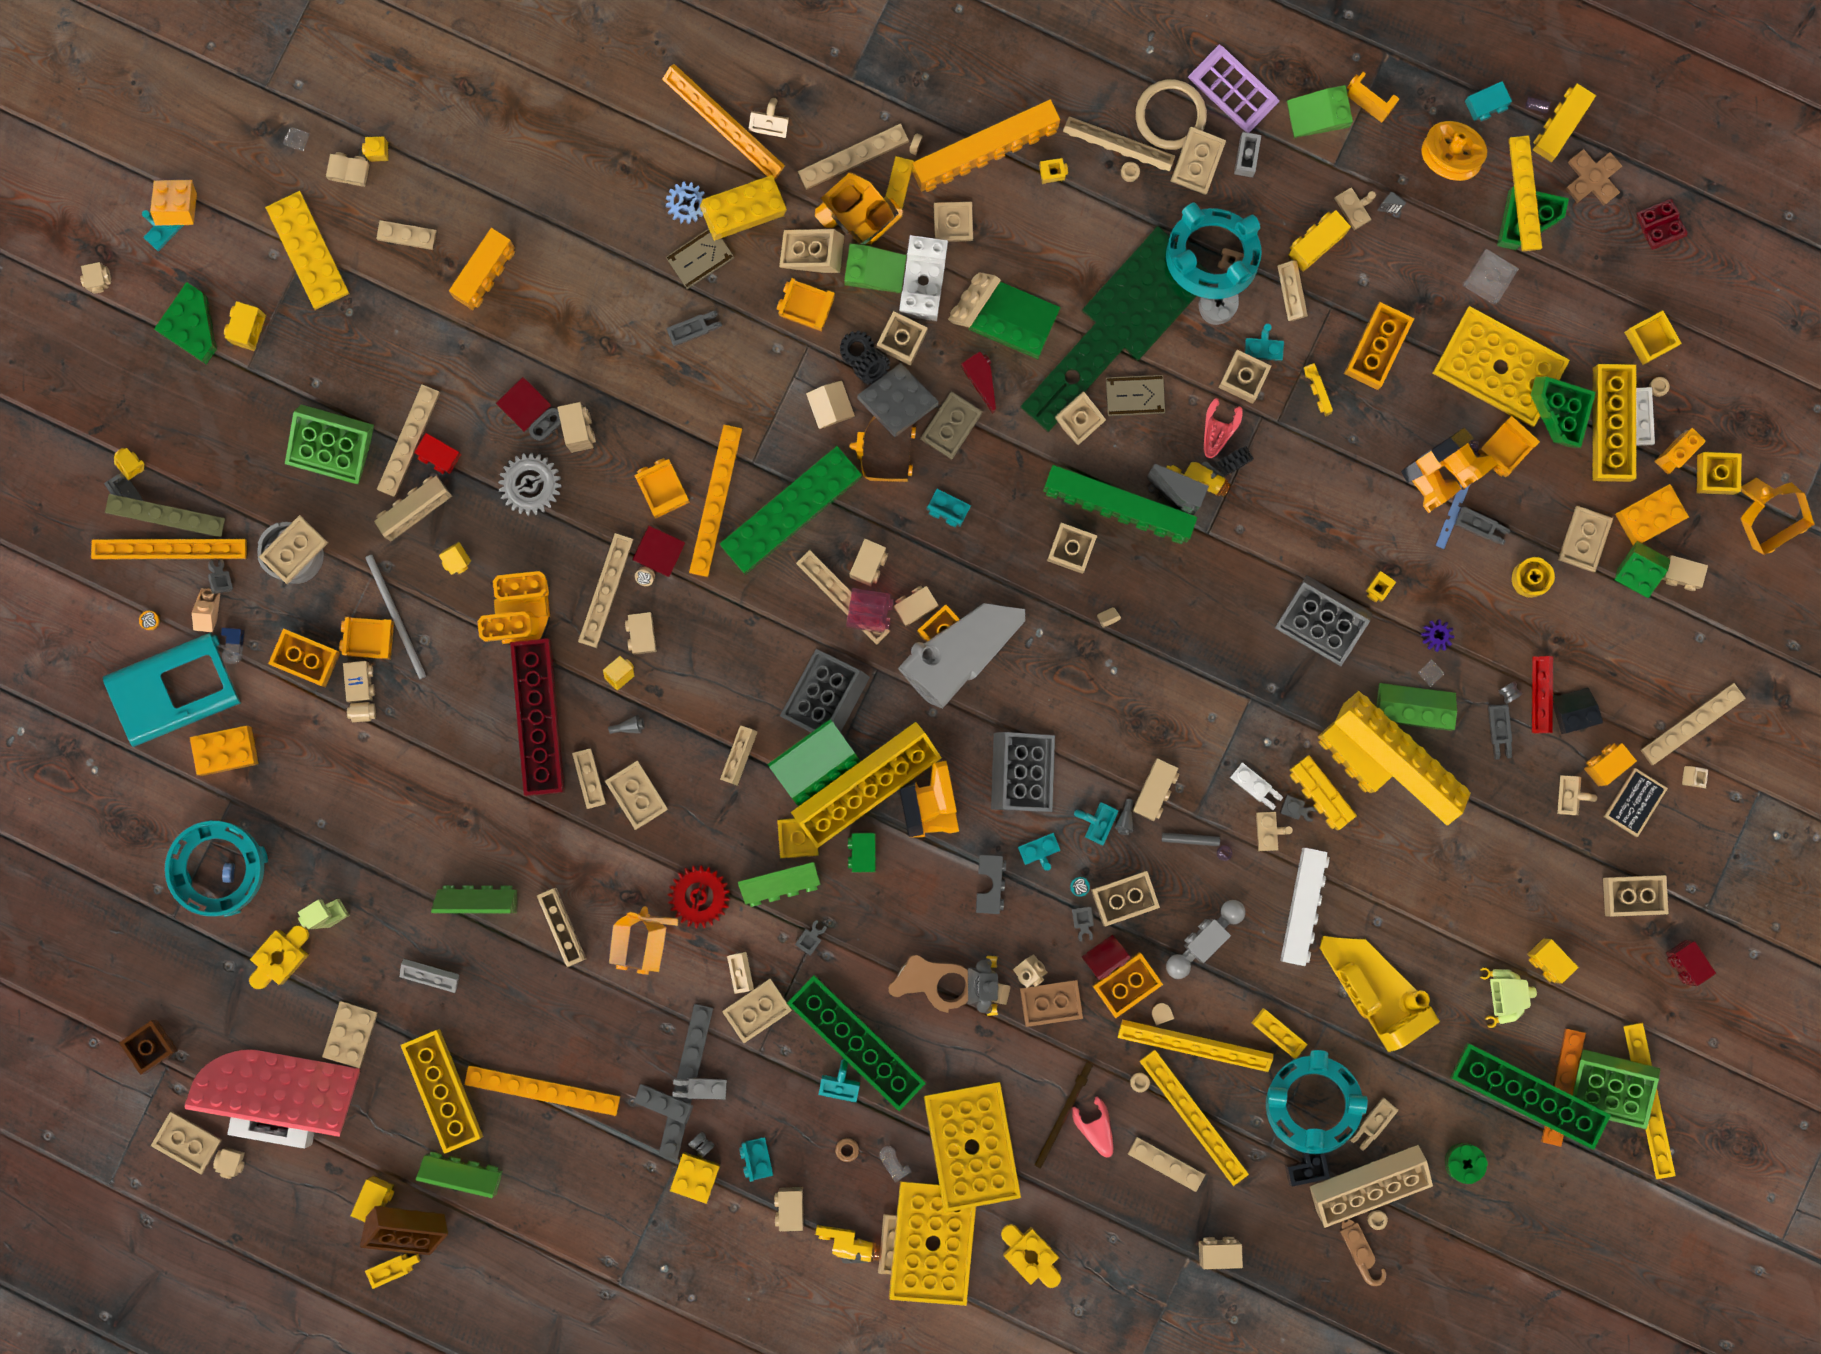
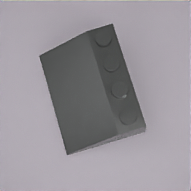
(1180, 491)
(1324, 620)
(824, 693)
(1022, 772)

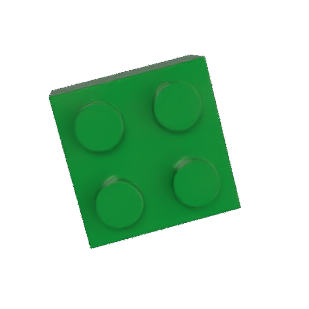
(1642, 569)
(862, 852)

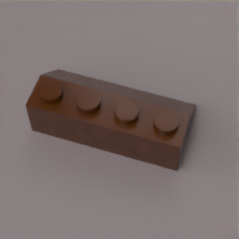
(403, 1230)

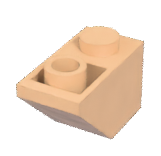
(205, 611)

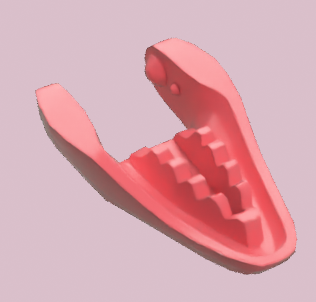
(1217, 432)
(1098, 1131)

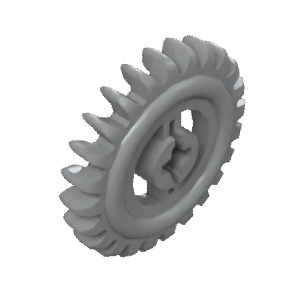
(546, 475)

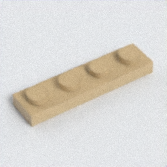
(1166, 1164)

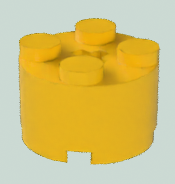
(1537, 567)

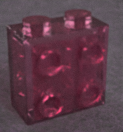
(869, 610)

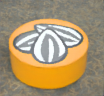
(149, 620)

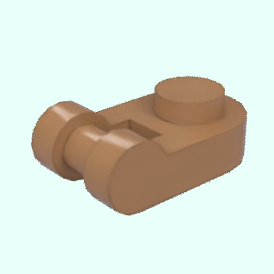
(1226, 255)

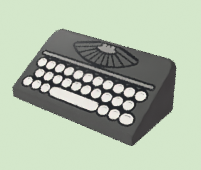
(1392, 204)

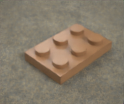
(1051, 1003)

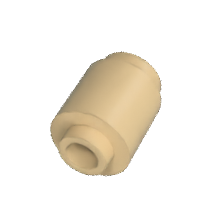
(361, 712)

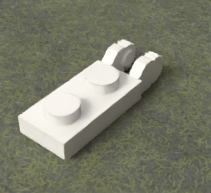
(1254, 785)

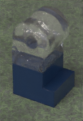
(234, 645)

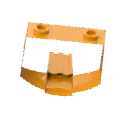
(860, 444)
(1761, 493)
(654, 943)

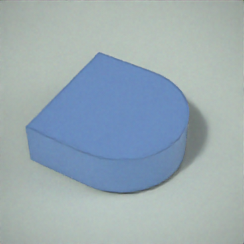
(228, 872)

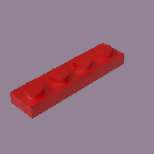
(1542, 694)

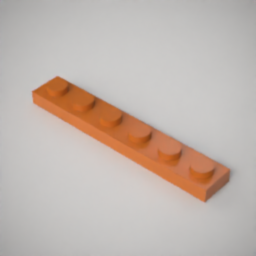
(1566, 1075)

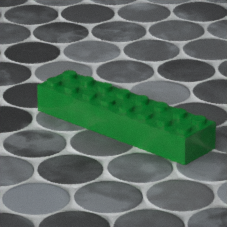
(1119, 504)
(791, 510)
(856, 1043)
(1530, 1096)

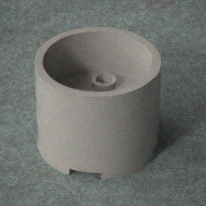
(269, 537)

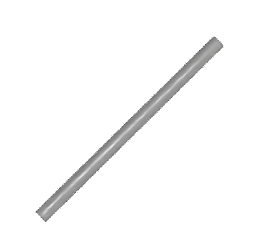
(395, 616)

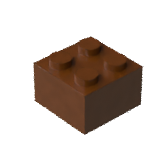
(148, 1047)

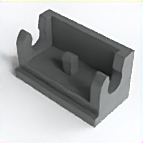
(122, 487)

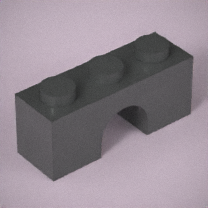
(992, 867)

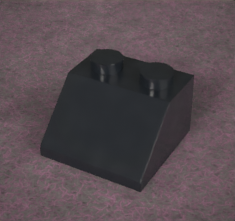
(1576, 710)

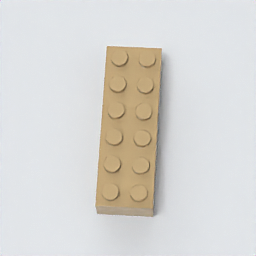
(1371, 1186)

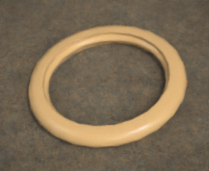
(1169, 84)

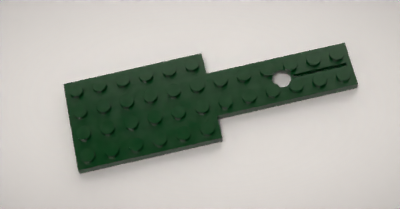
(1127, 315)

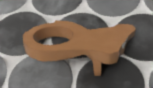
(923, 976)

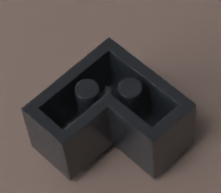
(1311, 1170)

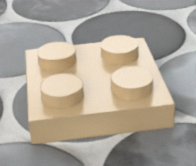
(953, 221)

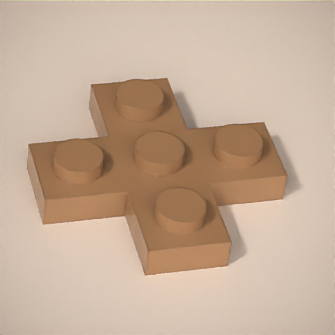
(1593, 177)

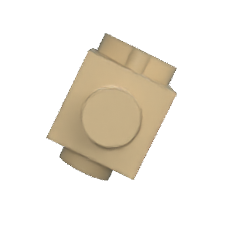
(95, 277)
(229, 1162)

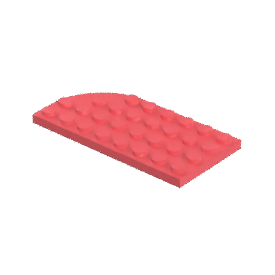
(275, 1090)

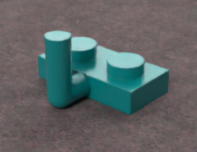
(159, 234)
(1264, 348)
(1100, 822)
(1039, 850)
(839, 1087)

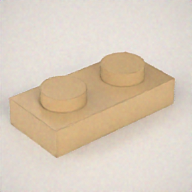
(740, 973)

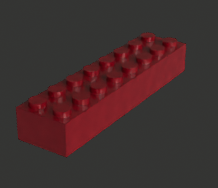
(537, 717)

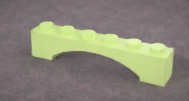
(322, 916)

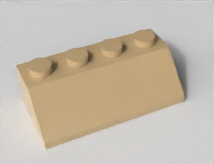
(413, 508)

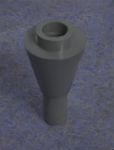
(632, 725)
(1125, 822)

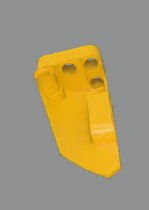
(1379, 991)

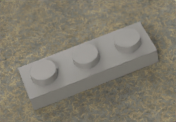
(429, 975)

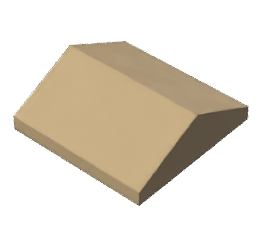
(830, 404)
(1080, 418)

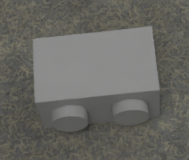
(1247, 154)

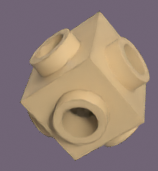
(1030, 971)

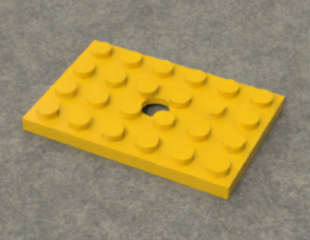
(1471, 358)
(980, 1177)
(926, 1274)

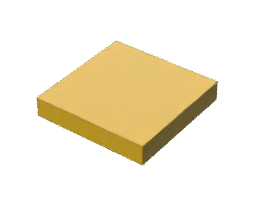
(793, 840)

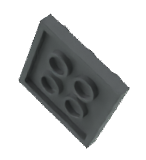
(897, 400)

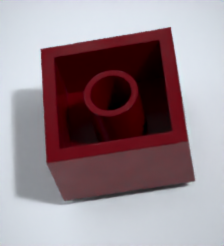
(1690, 963)

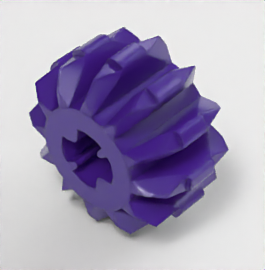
(1437, 643)

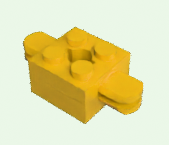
(279, 957)
(1030, 1255)

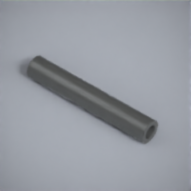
(1190, 839)

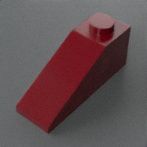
(979, 373)

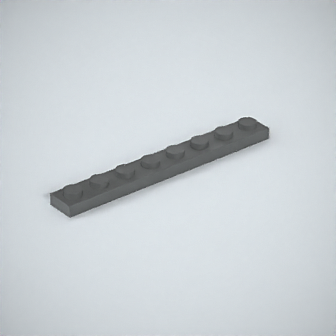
(688, 1068)

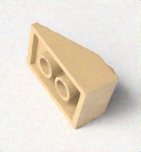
(812, 250)

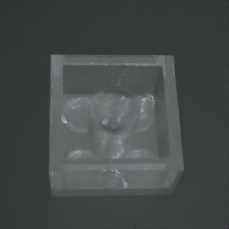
(1490, 276)

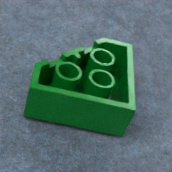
(1550, 212)
(189, 323)
(1563, 409)

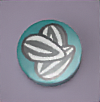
(1079, 886)

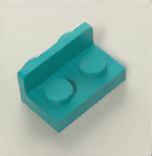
(948, 507)
(757, 1159)

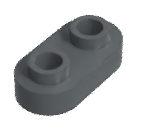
(545, 423)

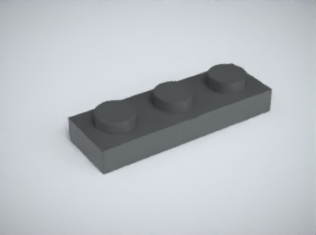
(663, 1103)

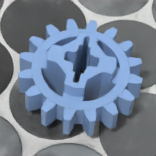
(681, 195)

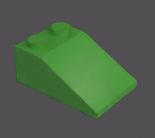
(1320, 112)
(874, 268)

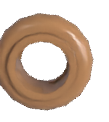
(847, 1141)

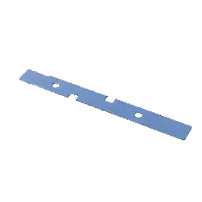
(1453, 512)

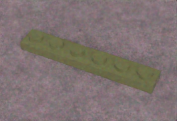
(164, 515)

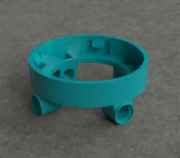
(1183, 262)
(180, 881)
(1315, 1140)

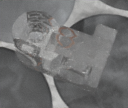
(892, 1164)

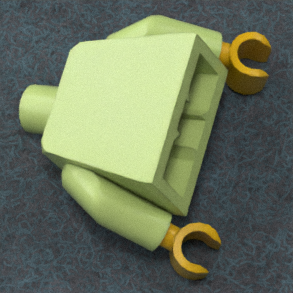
(1509, 995)

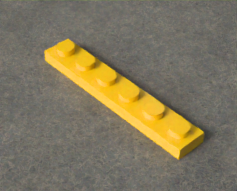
(1525, 193)

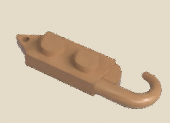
(1360, 1251)

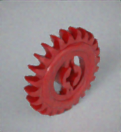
(704, 878)

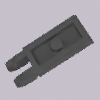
(692, 328)
(1480, 525)
(1500, 729)

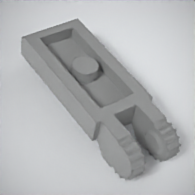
(701, 1088)

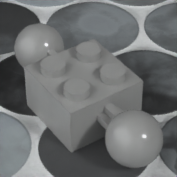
(1206, 940)

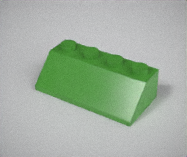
(1418, 706)
(459, 1175)

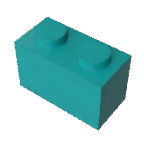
(1488, 101)

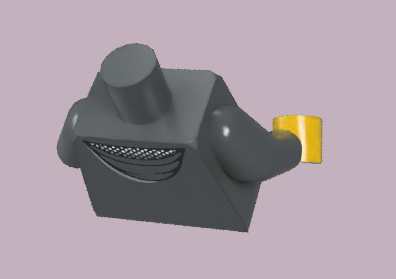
(984, 986)

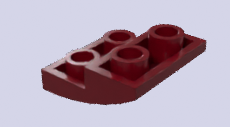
(1661, 224)
(523, 404)
(658, 551)
(1106, 957)

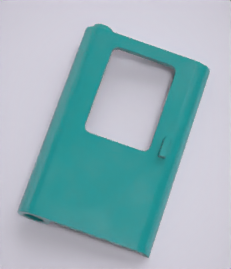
(144, 700)

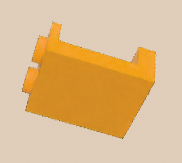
(1368, 100)
(805, 304)
(1509, 446)
(1680, 450)
(661, 488)
(367, 638)

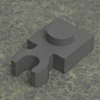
(219, 580)
(1294, 808)
(1083, 919)
(809, 940)

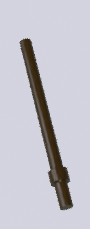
(1081, 1081)

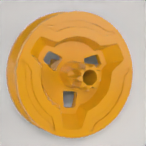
(1449, 159)

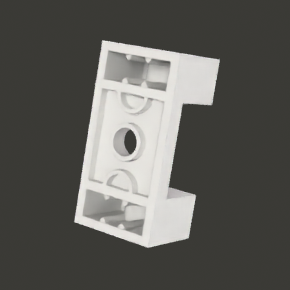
(927, 259)
(288, 1137)

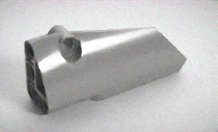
(960, 652)

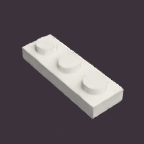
(1644, 417)

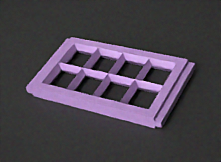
(1208, 64)

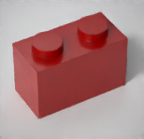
(437, 453)

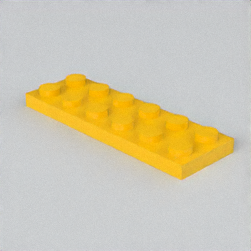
(307, 250)

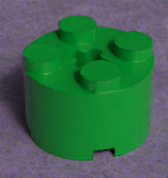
(1456, 1169)

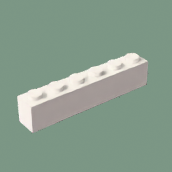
(1304, 906)

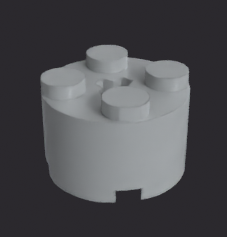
(1221, 314)

